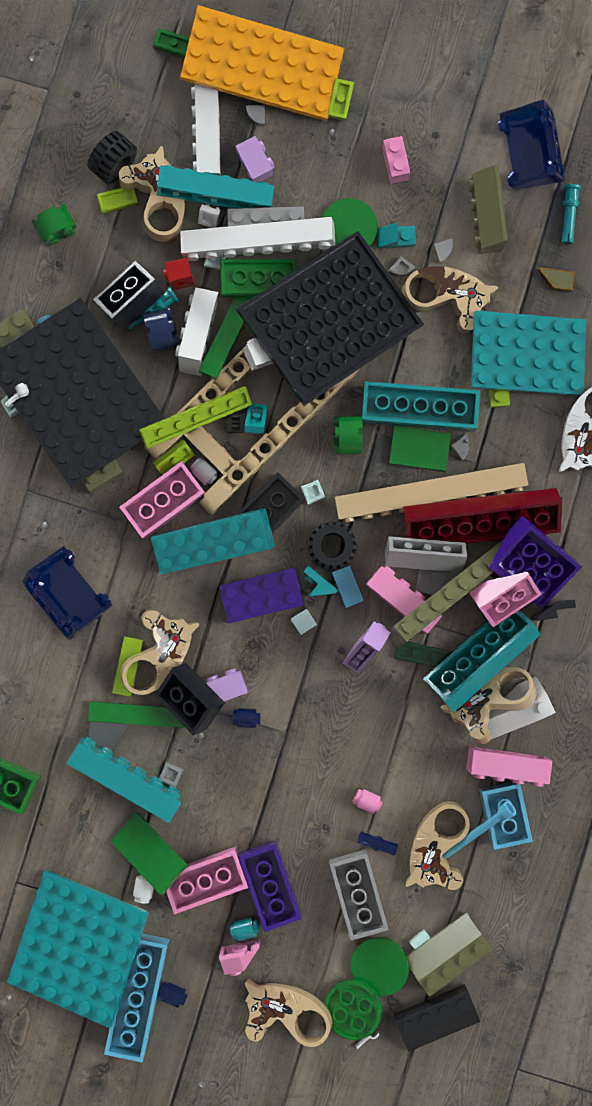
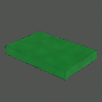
(419, 448)

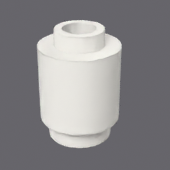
(142, 890)

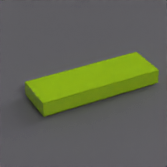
(129, 648)

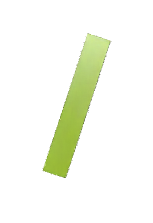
(195, 417)

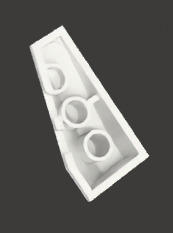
(506, 720)

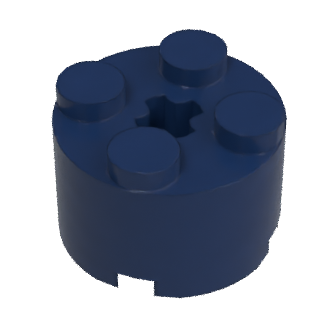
(161, 329)

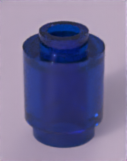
(246, 717)
(172, 994)

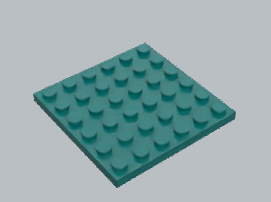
(78, 948)

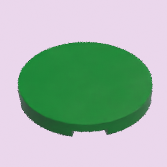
(352, 216)
(380, 965)
(354, 1009)

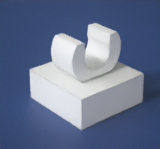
(208, 216)

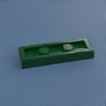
(421, 654)

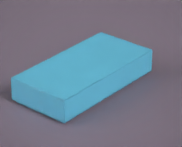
(347, 586)

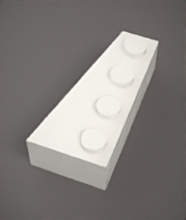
(197, 330)

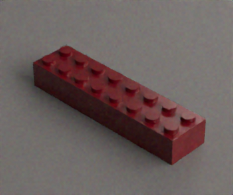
(483, 517)

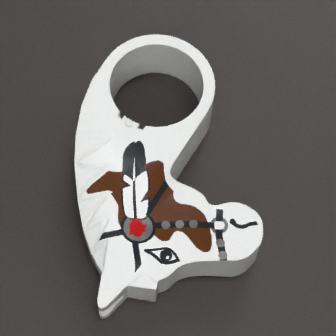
(577, 437)

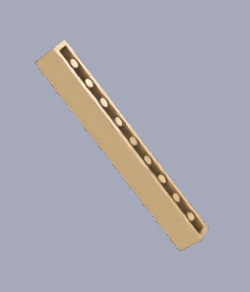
(442, 489)

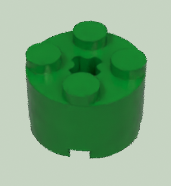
(54, 224)
(347, 435)

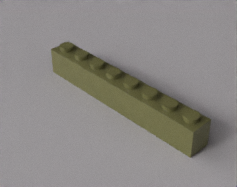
(443, 599)

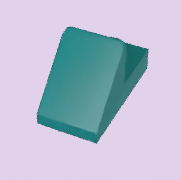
(393, 236)
(256, 418)
(323, 586)

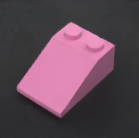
(504, 596)

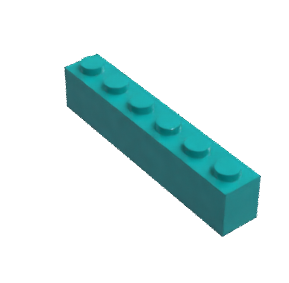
(213, 189)

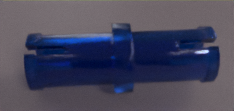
(377, 843)

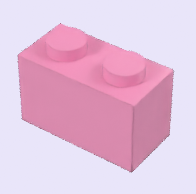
(396, 160)

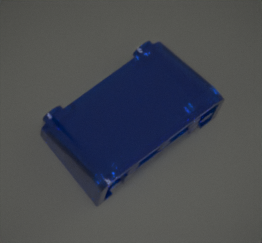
(532, 145)
(65, 593)

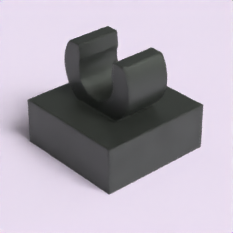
(235, 423)

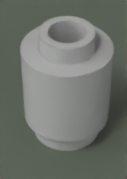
(204, 471)

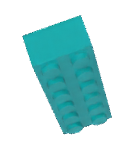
(420, 406)
(213, 541)
(480, 659)
(125, 779)

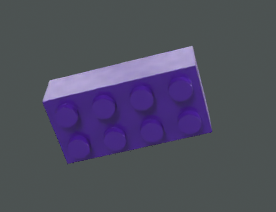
(261, 595)
(270, 886)

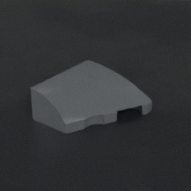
(107, 734)

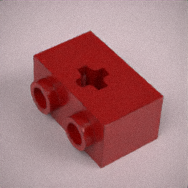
(178, 274)

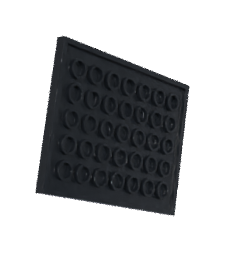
(330, 318)
(80, 395)

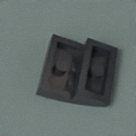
(550, 611)

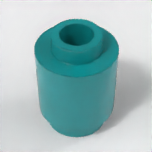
(244, 929)

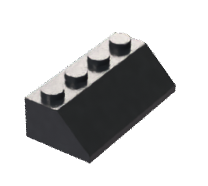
(436, 1018)

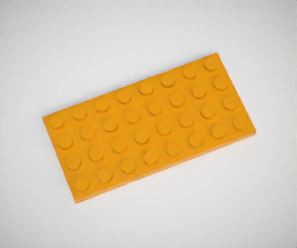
(261, 63)

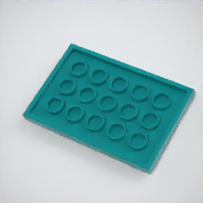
(528, 353)

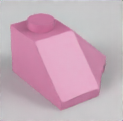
(237, 956)

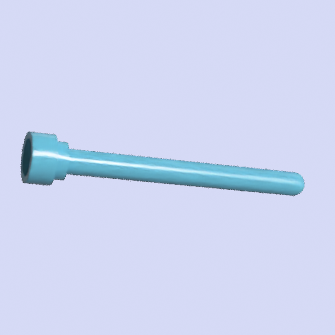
(505, 811)

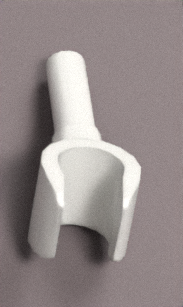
(22, 391)
(362, 1041)

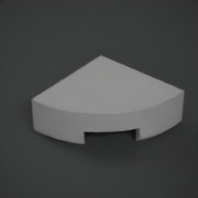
(256, 113)
(443, 249)
(402, 267)
(461, 447)

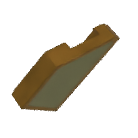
(558, 279)

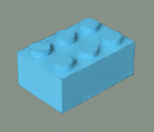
(508, 831)

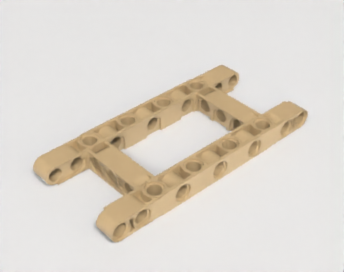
(254, 460)

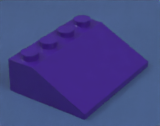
(533, 552)

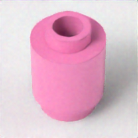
(367, 801)

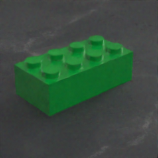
(16, 786)

